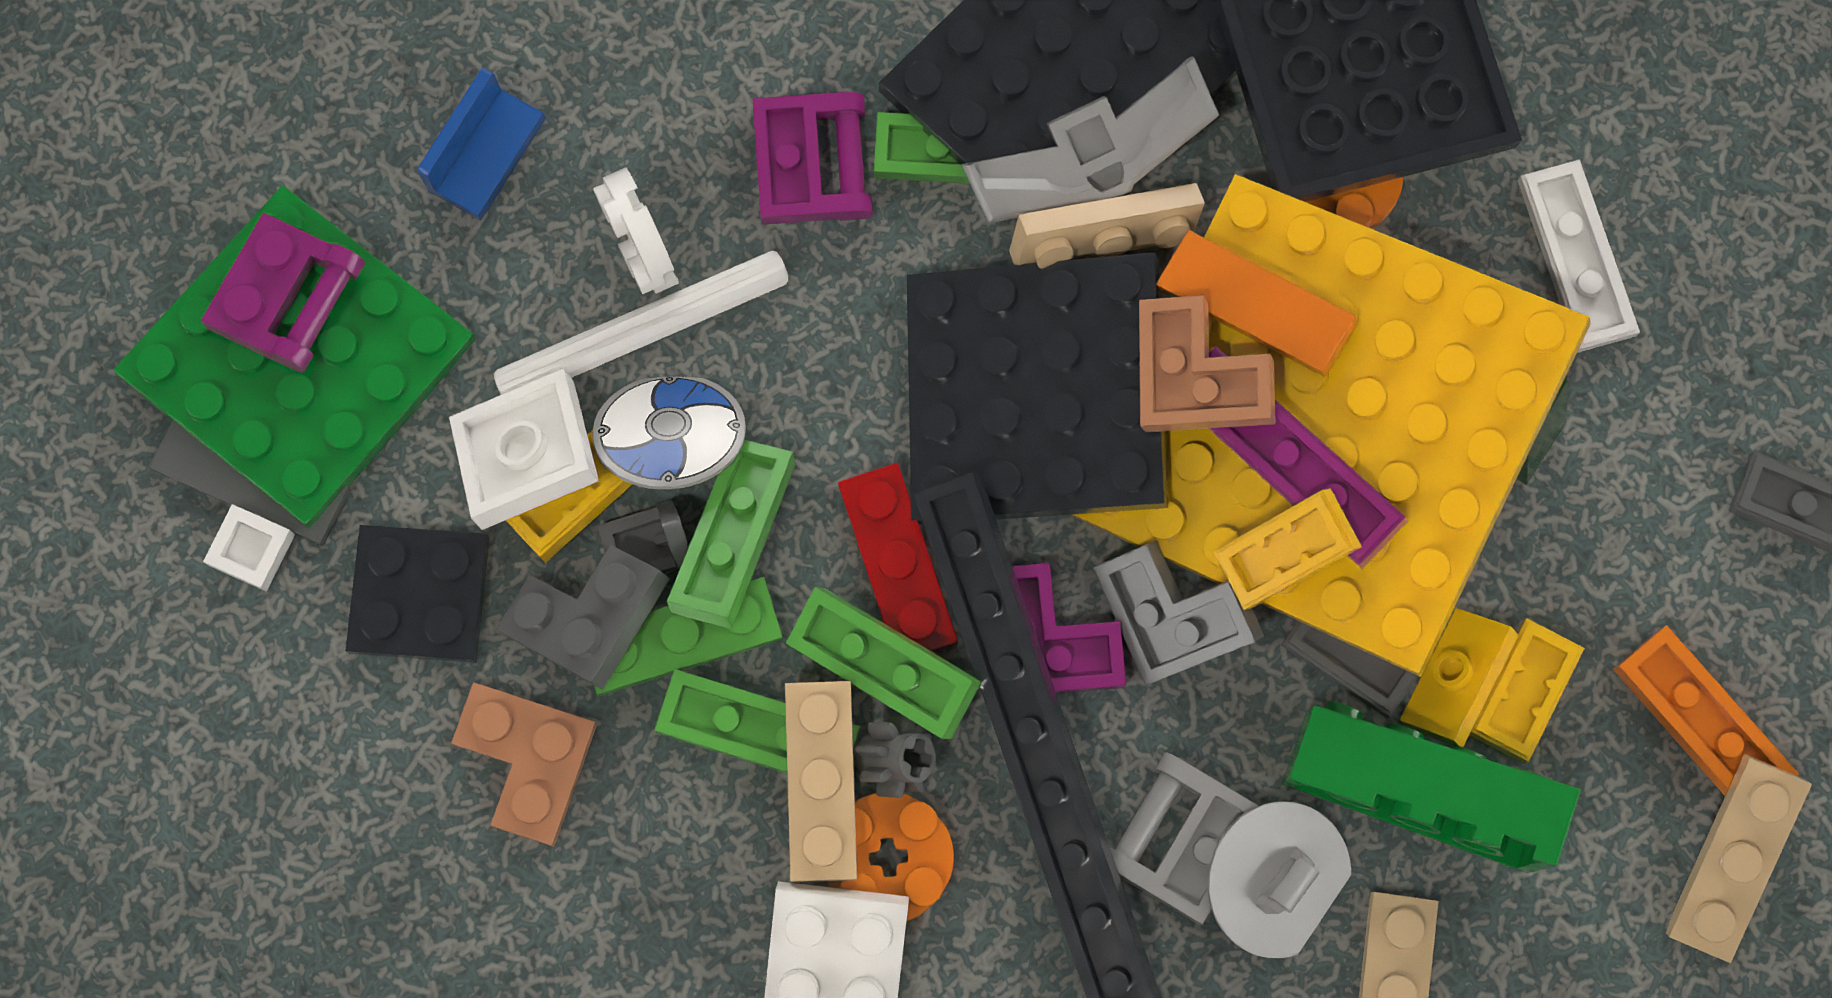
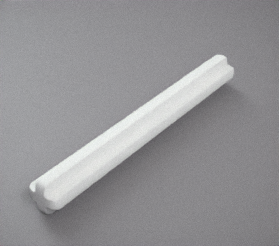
(649, 322)

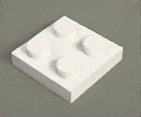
(523, 449)
(835, 943)

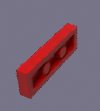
(897, 557)

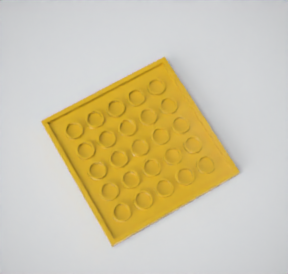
(1422, 403)

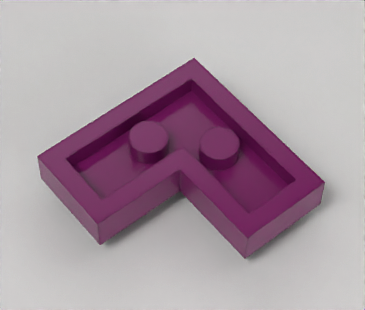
(1076, 655)

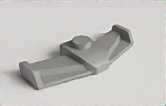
(1095, 151)

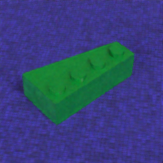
(1431, 788)

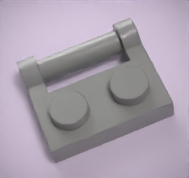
(1183, 871)

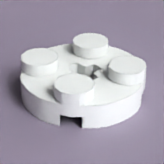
(644, 248)

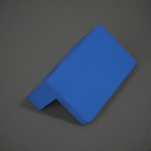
(479, 146)

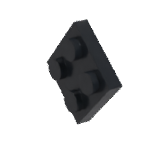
(417, 593)

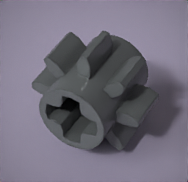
(895, 757)

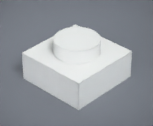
(249, 547)

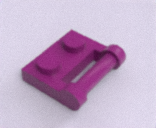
(790, 158)
(266, 283)

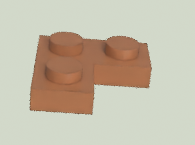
(1185, 386)
(544, 752)

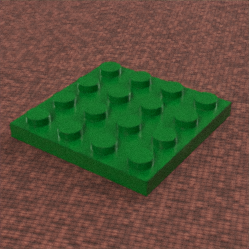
(290, 429)

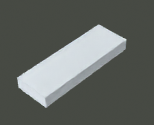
(1578, 252)

